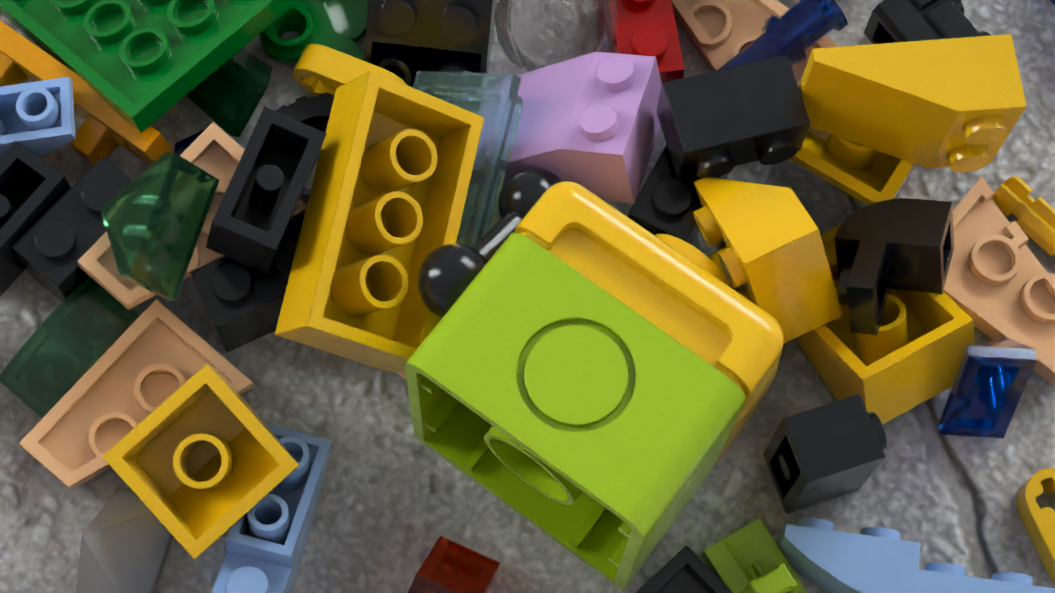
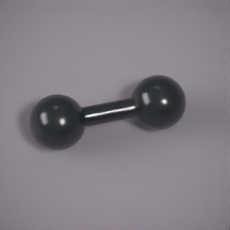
(454, 266)

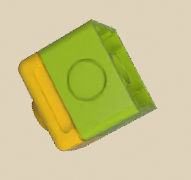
(593, 377)

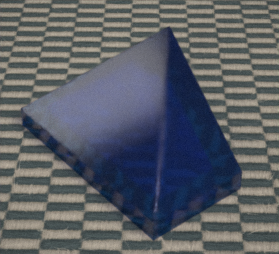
(987, 389)

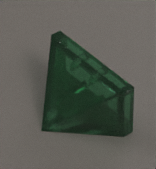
(233, 91)
(158, 223)

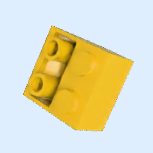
(769, 251)

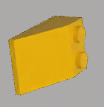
(919, 98)
(903, 364)

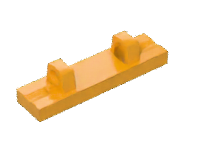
(102, 125)

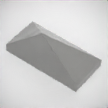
(122, 548)

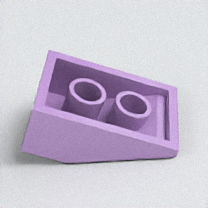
(590, 122)

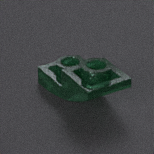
(66, 346)

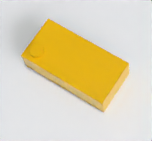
(377, 207)

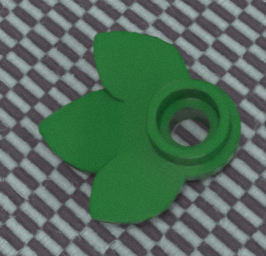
(320, 22)

